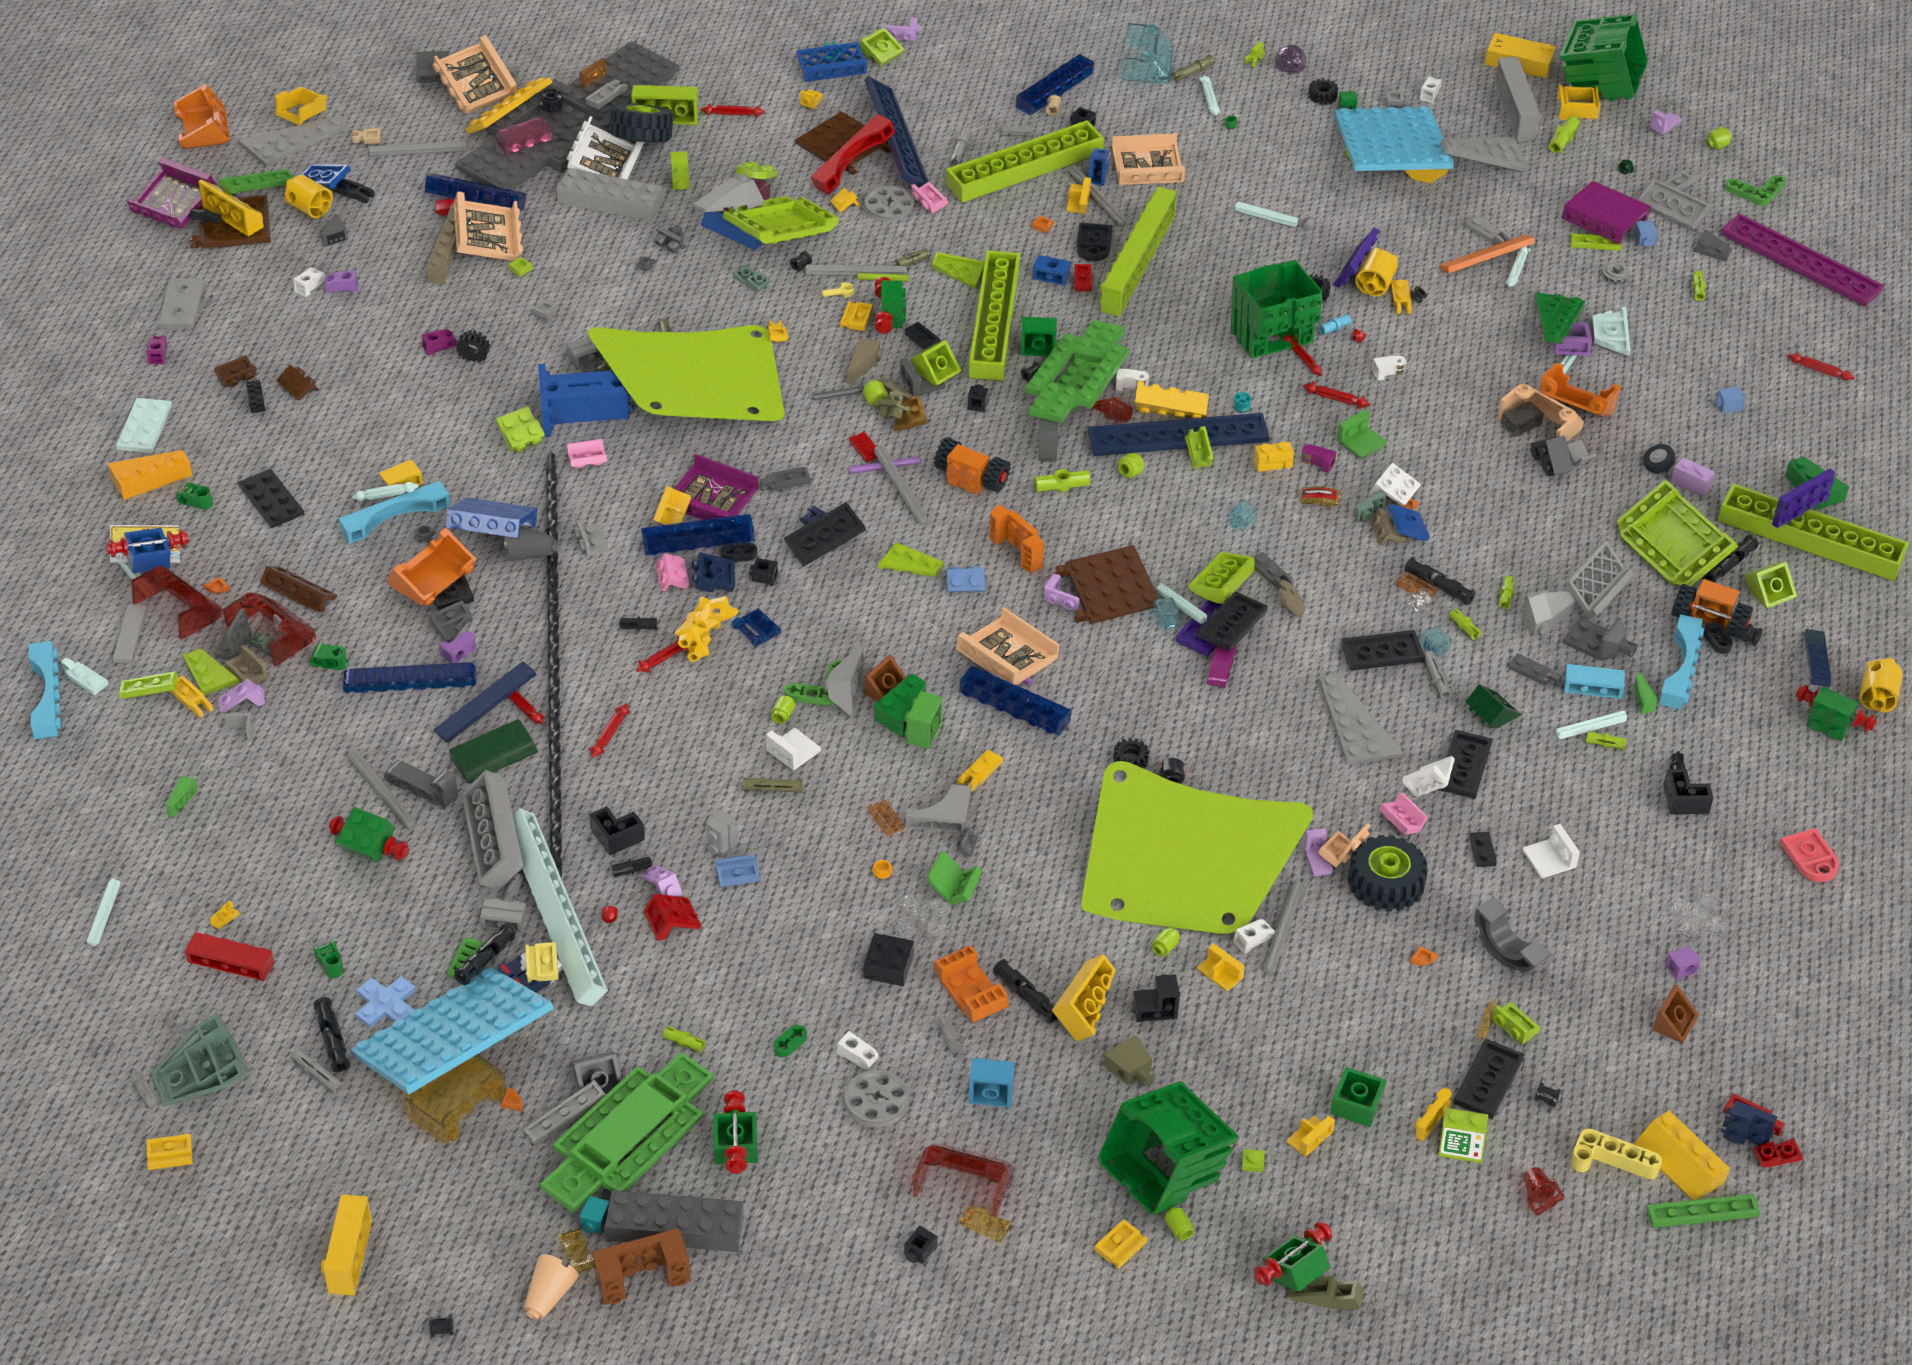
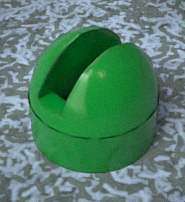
(1231, 122)

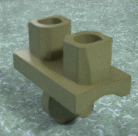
(893, 406)

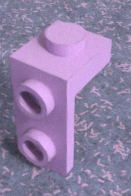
(905, 32)
(1664, 122)
(1054, 596)
(244, 690)
(1313, 842)
(664, 879)

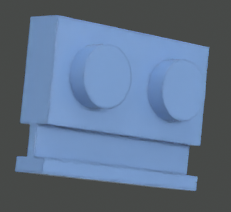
(737, 870)

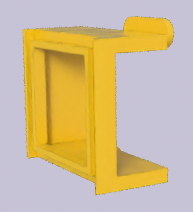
(312, 101)
(1580, 110)

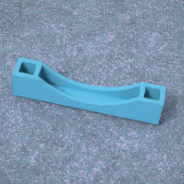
(361, 523)
(1675, 686)
(44, 717)

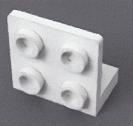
(1396, 485)
(792, 748)
(1429, 777)
(1554, 854)

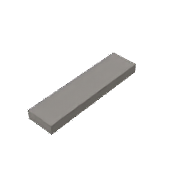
(130, 634)
(564, 1113)

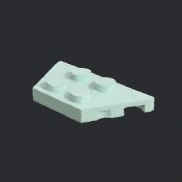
(1612, 331)

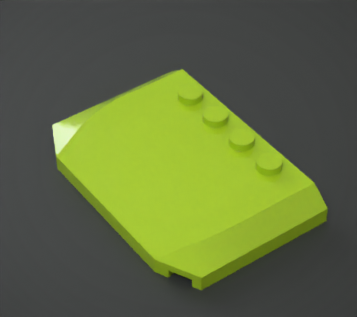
(782, 219)
(1674, 536)

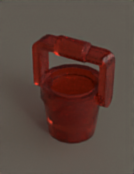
(1114, 409)
(1541, 1190)

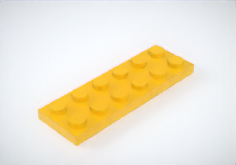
(509, 104)

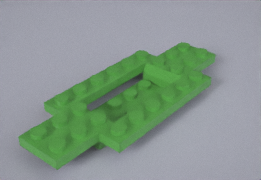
(1086, 377)
(620, 1123)

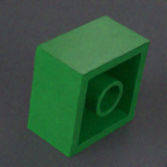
(1038, 336)
(1358, 1096)

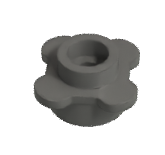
(645, 263)
(424, 533)

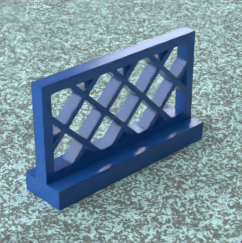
(832, 69)

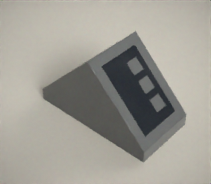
(334, 232)

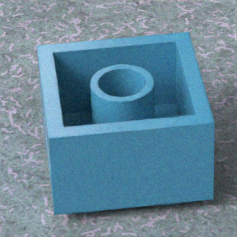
(991, 1082)

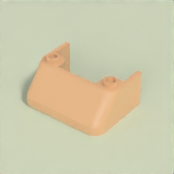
(1569, 420)

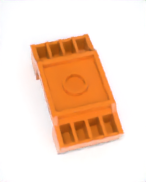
(1011, 526)
(970, 985)

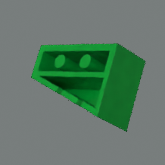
(1803, 470)
(892, 708)

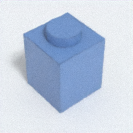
(1645, 233)
(1730, 400)

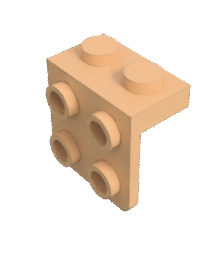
(1340, 848)

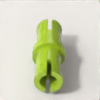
(1698, 285)
(1506, 592)
(1465, 623)
(1606, 740)
(684, 1039)

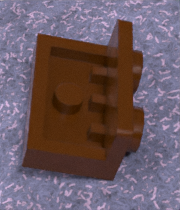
(235, 371)
(296, 382)

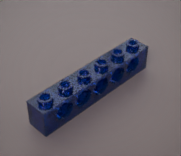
(1054, 84)
(474, 191)
(697, 534)
(1015, 701)

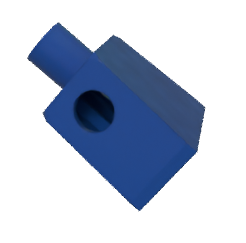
(1099, 161)

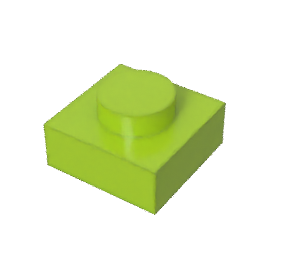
(520, 266)
(1253, 1160)

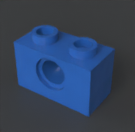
(1051, 270)

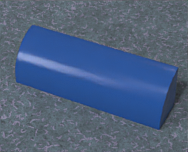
(716, 223)

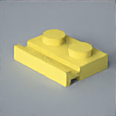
(542, 962)

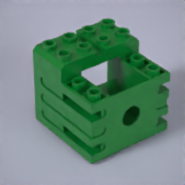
(1605, 55)
(1272, 302)
(1190, 1137)

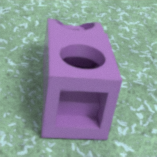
(341, 281)
(458, 648)

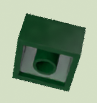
(1491, 707)

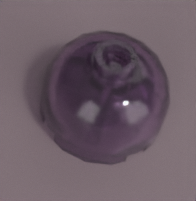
(1290, 59)

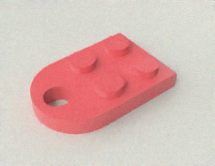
(1810, 854)

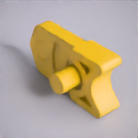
(224, 915)

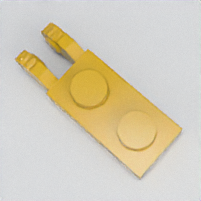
(1401, 295)
(191, 696)
(980, 769)
(1433, 1114)

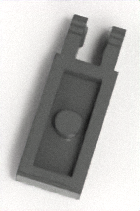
(1271, 571)

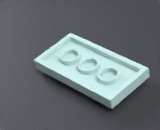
(144, 425)

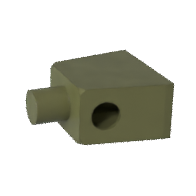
(1129, 1062)

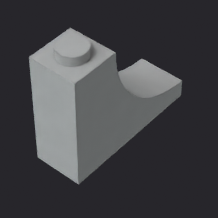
(946, 815)

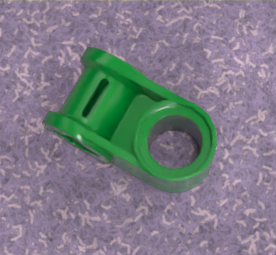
(196, 496)
(328, 655)
(330, 959)

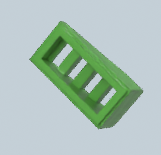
(1645, 696)
(182, 793)
(468, 947)

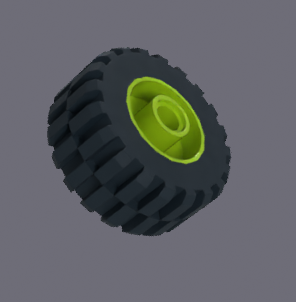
(641, 123)
(1387, 873)

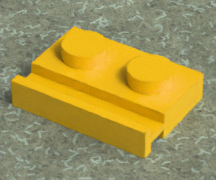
(856, 316)
(169, 1151)
(1120, 1244)

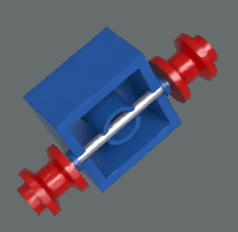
(147, 548)

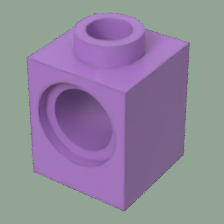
(1683, 962)

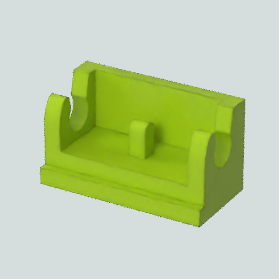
(1199, 448)

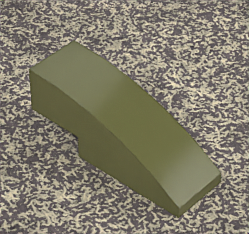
(1330, 1293)

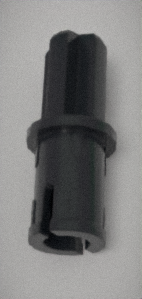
(205, 215)
(638, 623)
(1677, 761)
(631, 866)

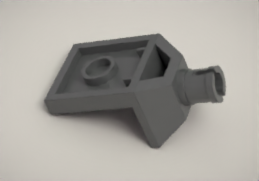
(1599, 641)

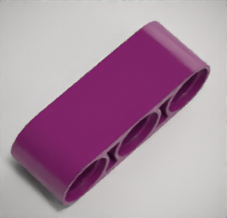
(1221, 666)

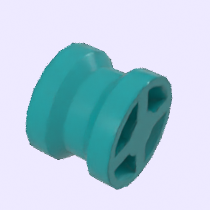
(1242, 402)

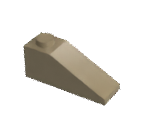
(864, 358)

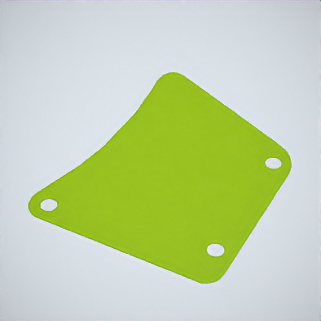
(696, 371)
(1185, 852)

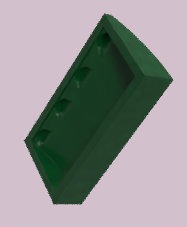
(493, 750)

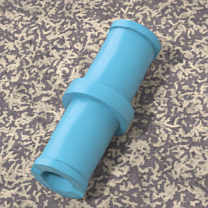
(1335, 324)

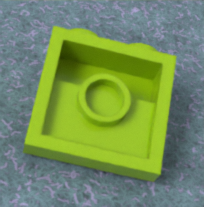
(881, 46)
(520, 429)

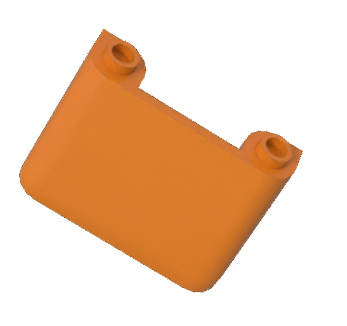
(202, 118)
(1555, 385)
(432, 569)

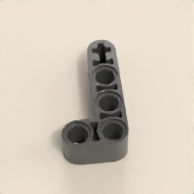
(1048, 440)
(437, 790)

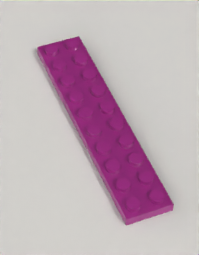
(1802, 259)

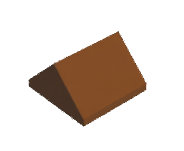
(883, 678)
(1675, 1016)

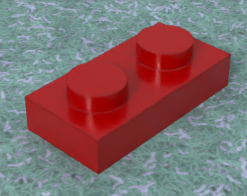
(1083, 277)
(864, 446)

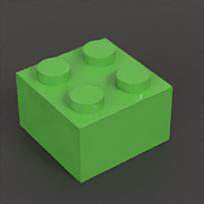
(923, 719)

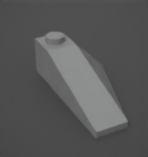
(731, 194)
(1547, 609)
(845, 681)

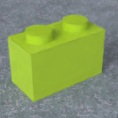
(679, 170)

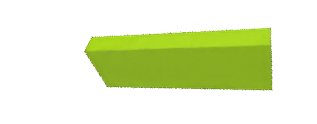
(1593, 242)
(148, 685)

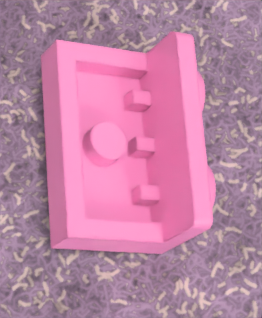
(929, 197)
(586, 453)
(671, 571)
(1404, 815)

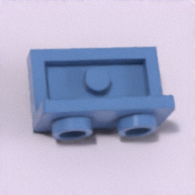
(965, 579)

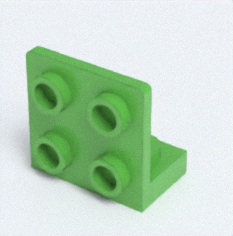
(1358, 436)

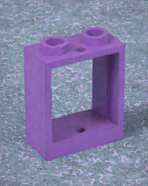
(1579, 339)

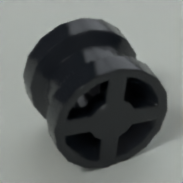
(1752, 634)

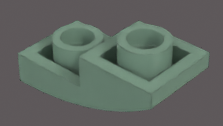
(752, 279)
(1371, 504)
(261, 641)

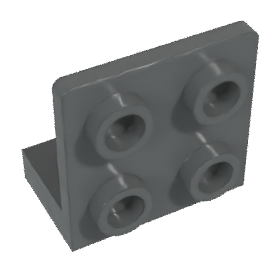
(425, 71)
(915, 383)
(236, 636)

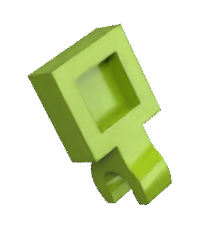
(1257, 53)

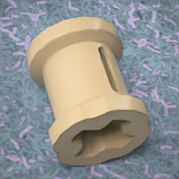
(1053, 105)

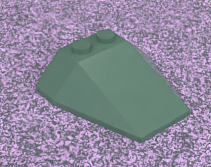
(200, 1063)

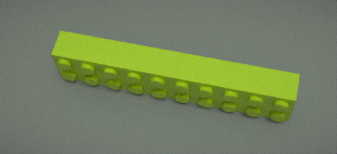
(1023, 161)
(1138, 251)
(994, 316)
(1815, 533)

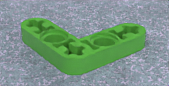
(1756, 195)
(798, 688)

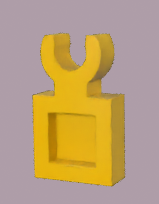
(777, 332)

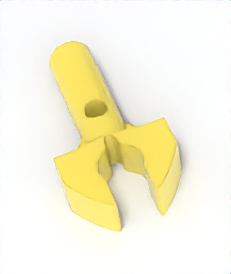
(846, 290)

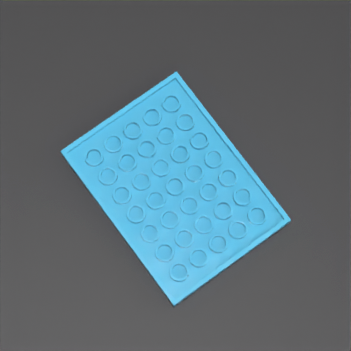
(1392, 139)
(451, 1030)

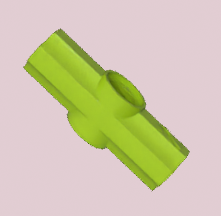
(1564, 134)
(1062, 480)

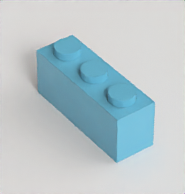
(1594, 681)

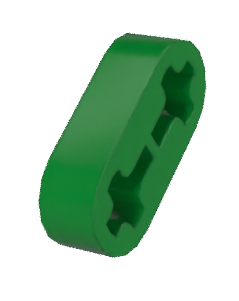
(788, 1039)

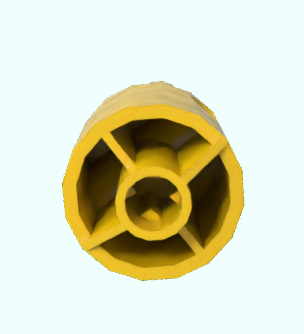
(308, 196)
(1376, 272)
(1881, 685)

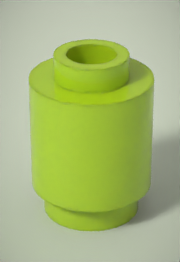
(783, 709)
(1165, 942)
(1179, 1223)

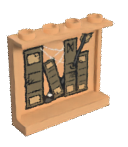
(475, 76)
(1147, 159)
(487, 229)
(1009, 648)

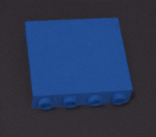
(490, 517)

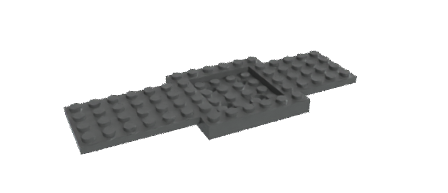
(493, 167)

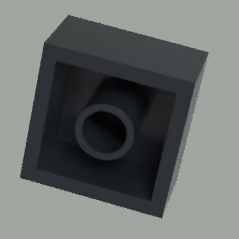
(888, 959)

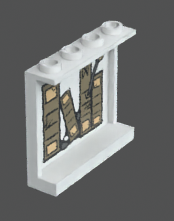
(603, 153)

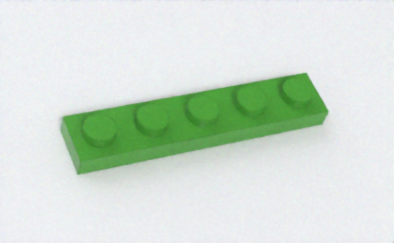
(256, 181)
(1703, 1211)

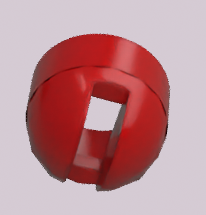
(1358, 335)
(609, 914)

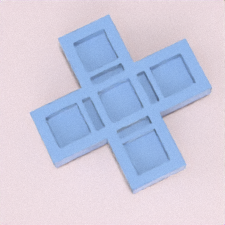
(384, 1001)

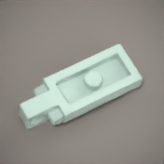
(84, 676)

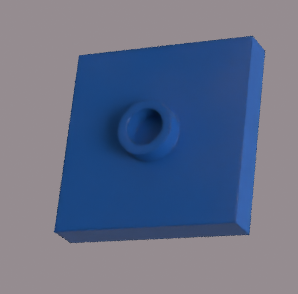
(1408, 522)

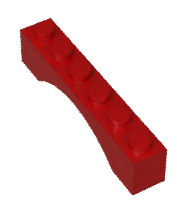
(875, 132)

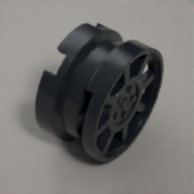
(550, 99)

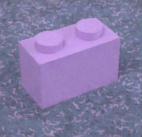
(1693, 476)

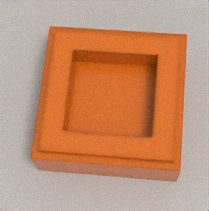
(1042, 224)

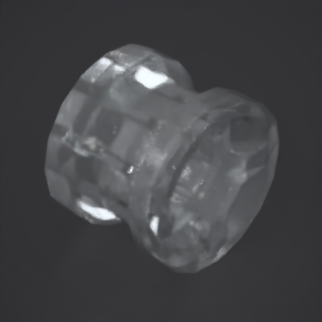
(1419, 600)

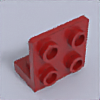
(668, 912)

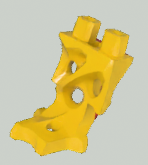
(695, 629)

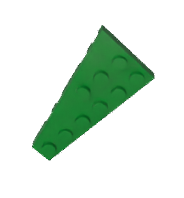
(1557, 315)

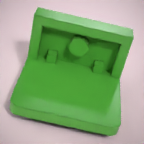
(951, 881)

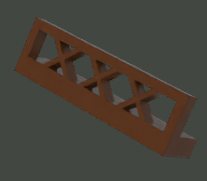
(296, 587)

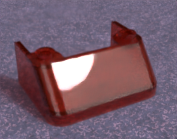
(202, 608)
(294, 630)
(970, 1162)

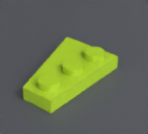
(959, 268)
(907, 559)
(207, 672)

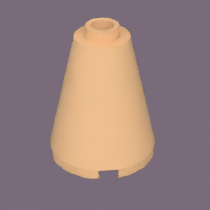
(548, 1285)

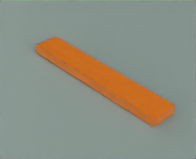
(1487, 253)

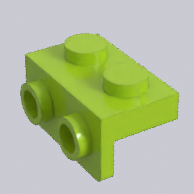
(1515, 1022)

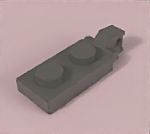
(785, 479)
(1534, 670)

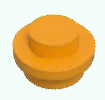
(882, 869)

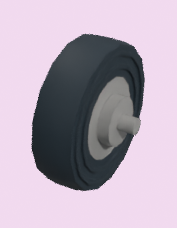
(1659, 458)

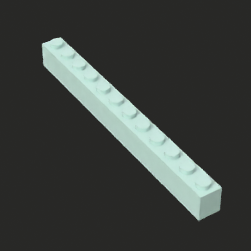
(558, 911)

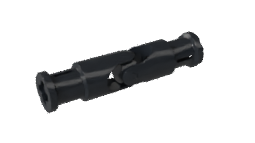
(1734, 558)
(1449, 586)
(485, 954)
(1035, 999)
(331, 1034)

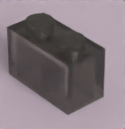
(1522, 419)

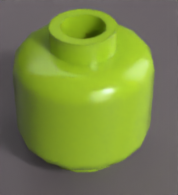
(1719, 138)
(873, 391)
(1131, 465)

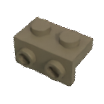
(1384, 528)
(247, 666)

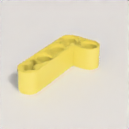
(1614, 1152)

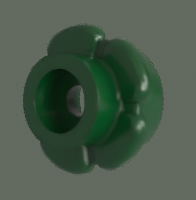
(1622, 166)

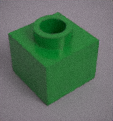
(1348, 100)

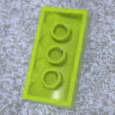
(1222, 576)

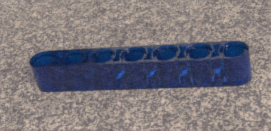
(409, 677)

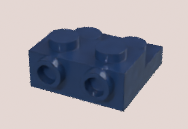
(713, 573)
(1748, 1123)

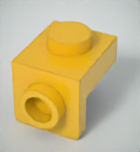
(810, 98)
(844, 199)

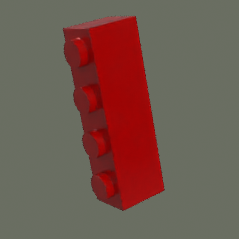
(229, 956)

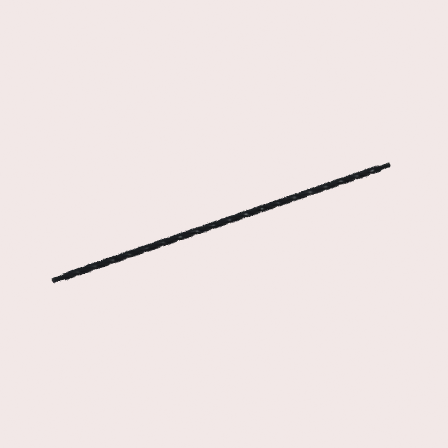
(553, 670)

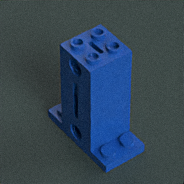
(581, 398)

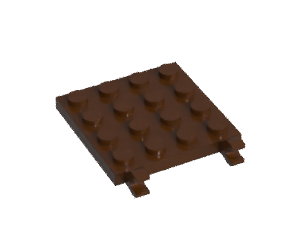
(833, 134)
(225, 235)
(1109, 584)

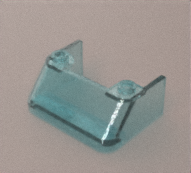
(1151, 66)

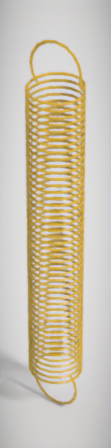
(1489, 1020)

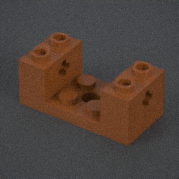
(639, 1255)

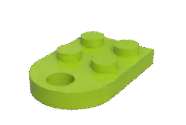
(756, 171)

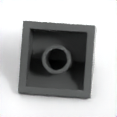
(601, 1068)

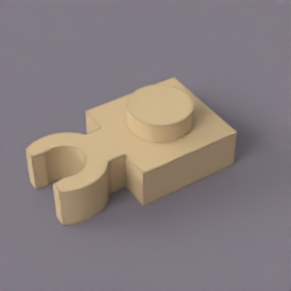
(369, 136)

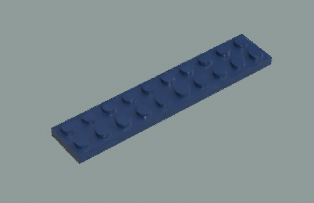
(900, 142)
(1172, 433)

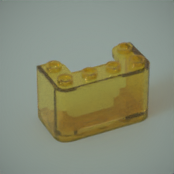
(452, 1095)

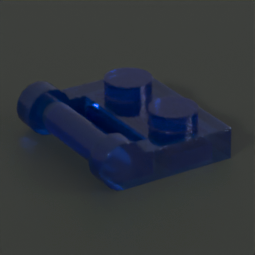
(759, 623)

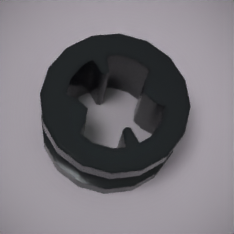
(1418, 294)

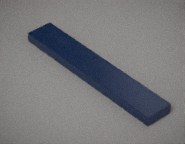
(1817, 658)
(485, 702)

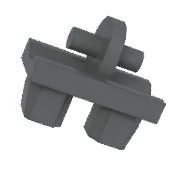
(672, 235)

